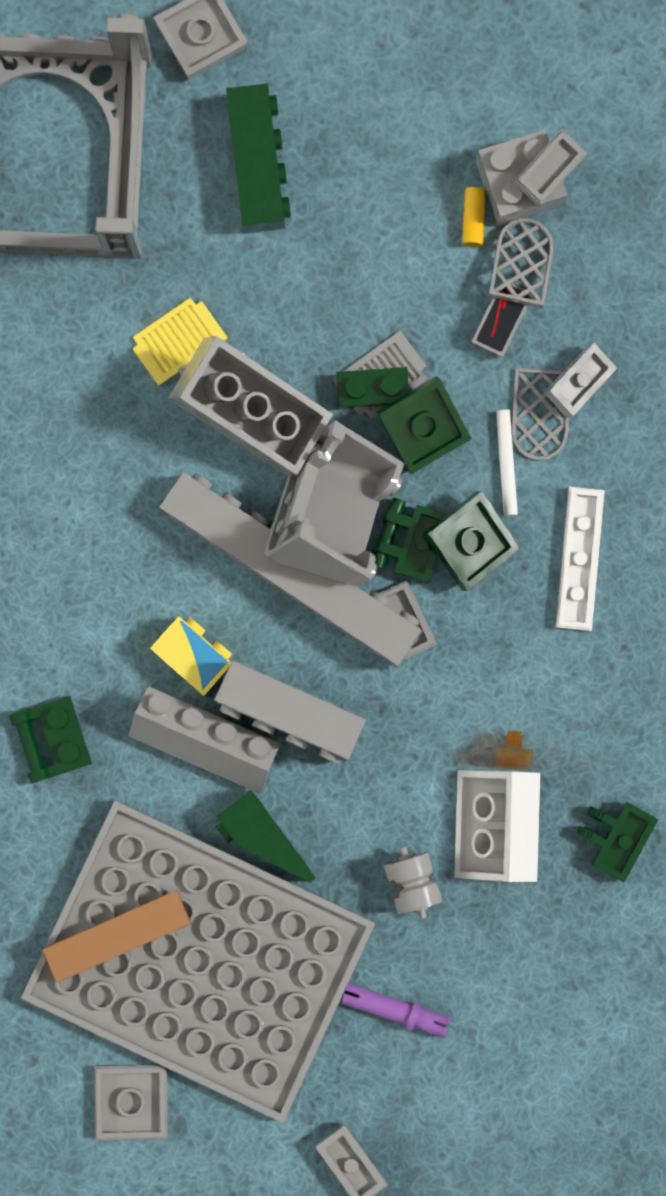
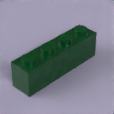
(256, 158)

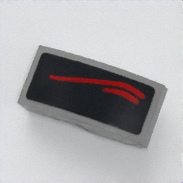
(500, 323)

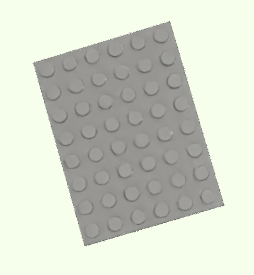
(223, 999)

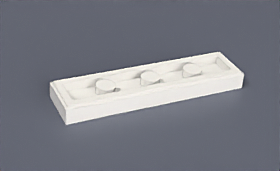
(580, 559)

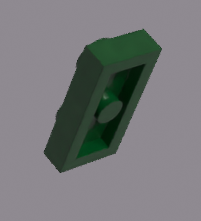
(371, 387)

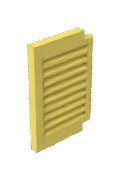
(175, 338)

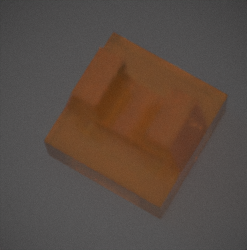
(513, 755)

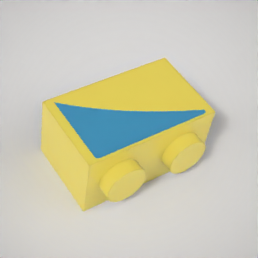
(192, 655)

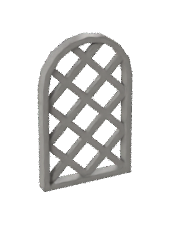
(514, 297)
(540, 422)

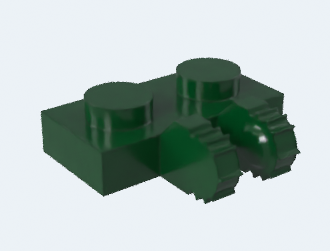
(624, 840)

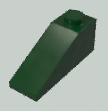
(257, 832)

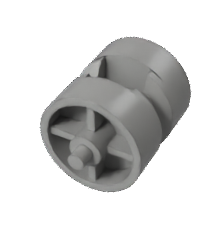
(413, 885)

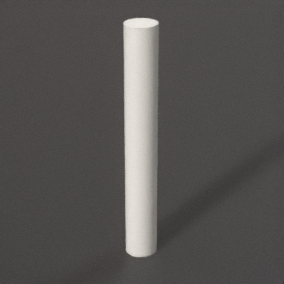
(506, 463)

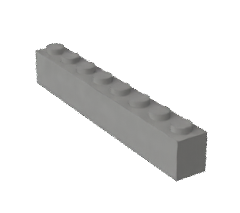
(244, 540)

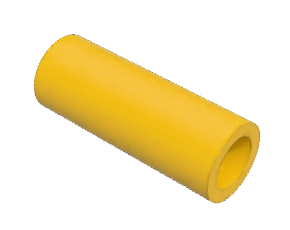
(473, 216)

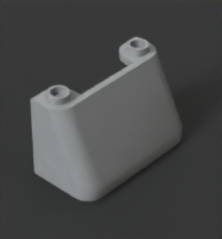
(332, 507)

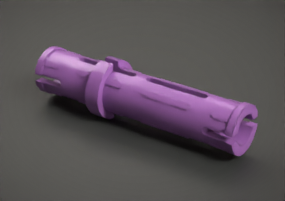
(396, 1010)

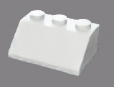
(497, 826)

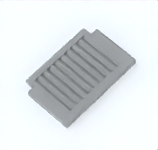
(392, 353)

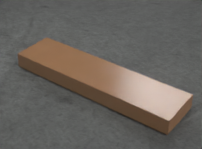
(116, 936)

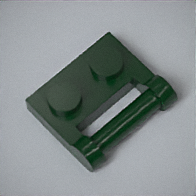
(62, 736)

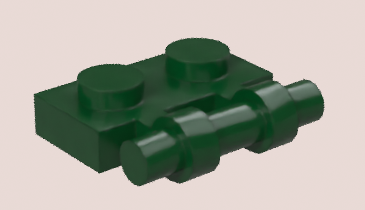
(417, 555)

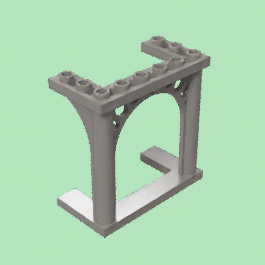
(128, 57)

